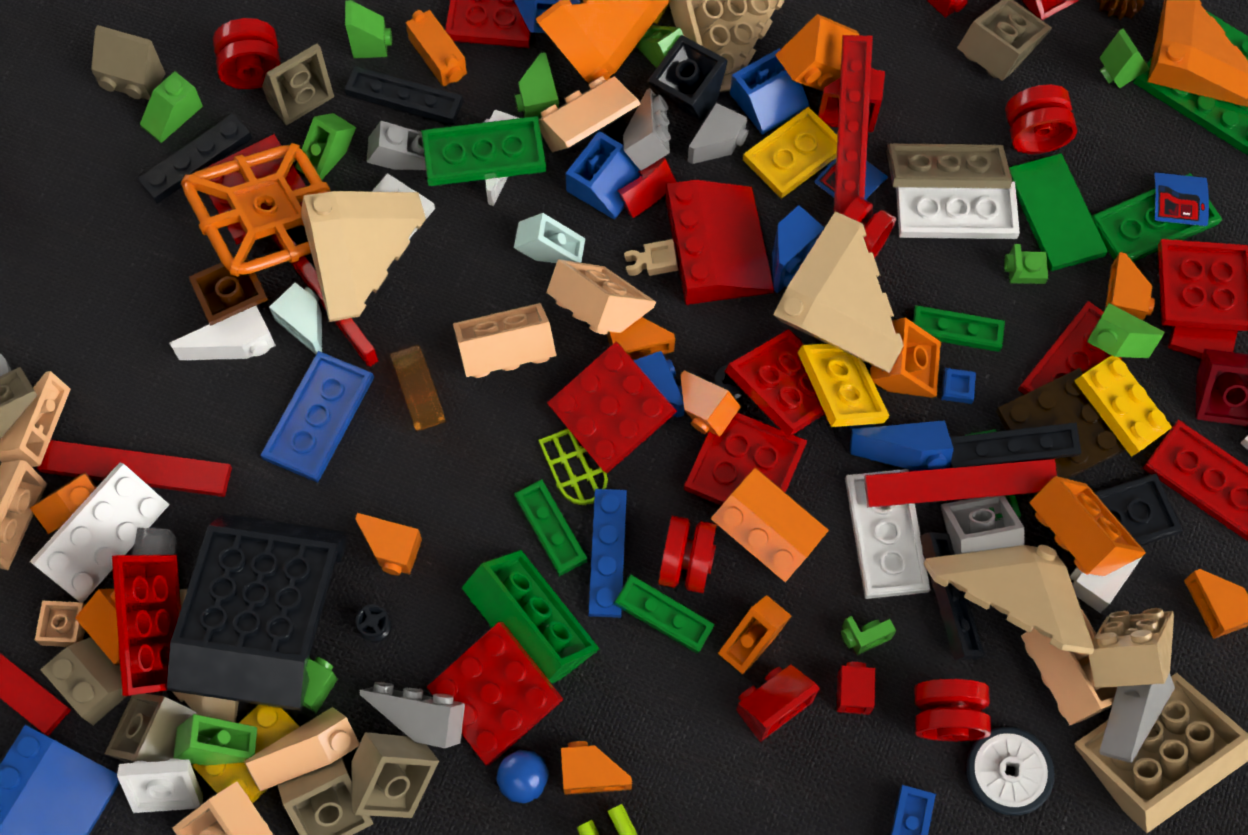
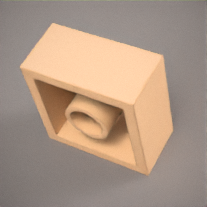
(58, 624)

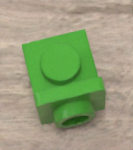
(1026, 266)
(872, 635)

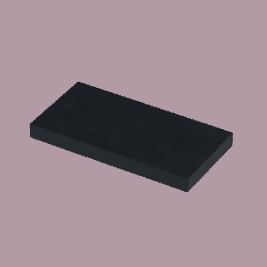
(1141, 510)

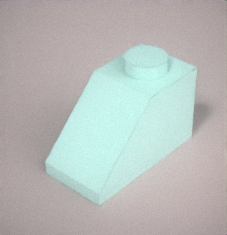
(548, 240)
(300, 315)

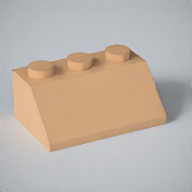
(585, 112)
(597, 296)
(504, 340)
(19, 491)
(1069, 677)
(224, 814)

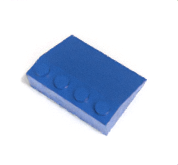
(51, 788)

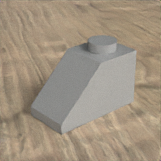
(718, 135)

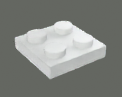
(160, 785)

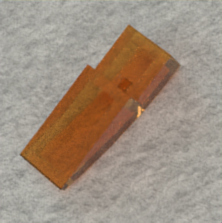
(417, 388)

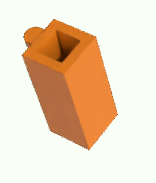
(436, 47)

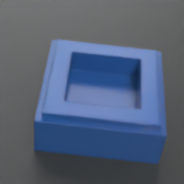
(958, 385)

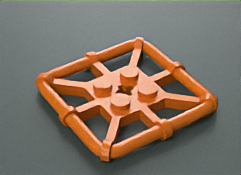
(246, 206)

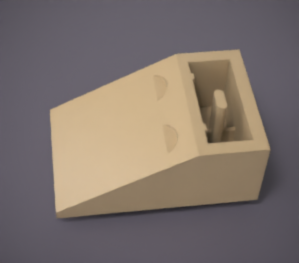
(1133, 649)

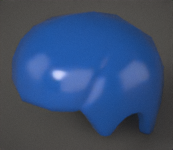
(522, 776)

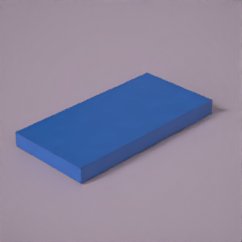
(317, 416)

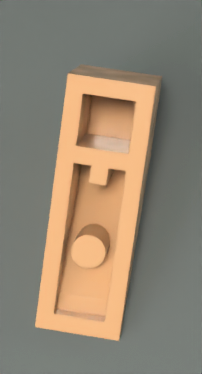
(34, 428)
(303, 750)

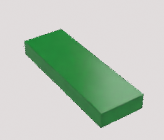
(960, 328)
(550, 527)
(664, 614)

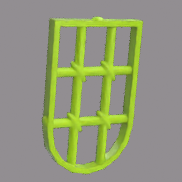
(573, 479)

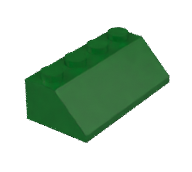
(519, 596)

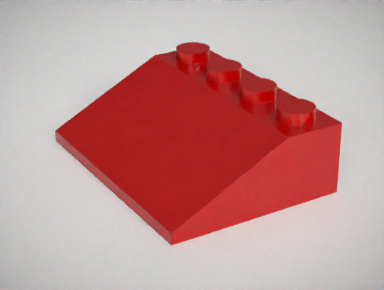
(717, 241)
(146, 618)

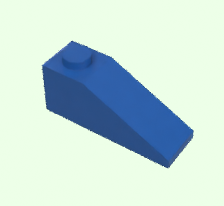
(905, 445)

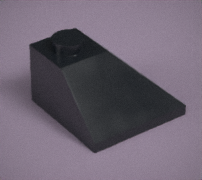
(690, 77)

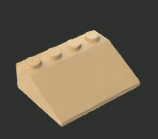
(1180, 759)

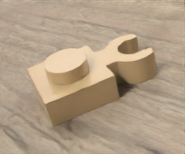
(657, 258)

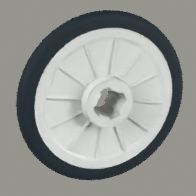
(1004, 792)

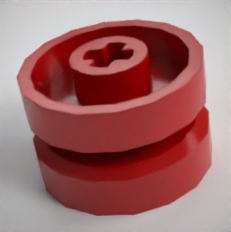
(245, 52)
(1041, 119)
(876, 228)
(688, 554)
(952, 710)

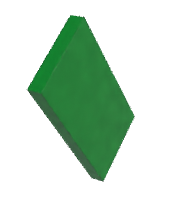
(483, 151)
(1057, 212)
(1133, 227)

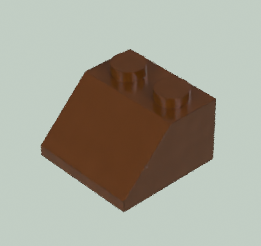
(226, 294)

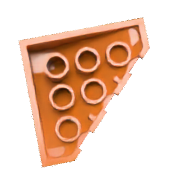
(599, 32)
(1197, 55)

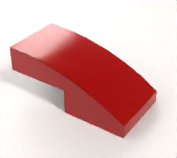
(648, 188)

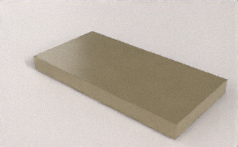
(948, 166)

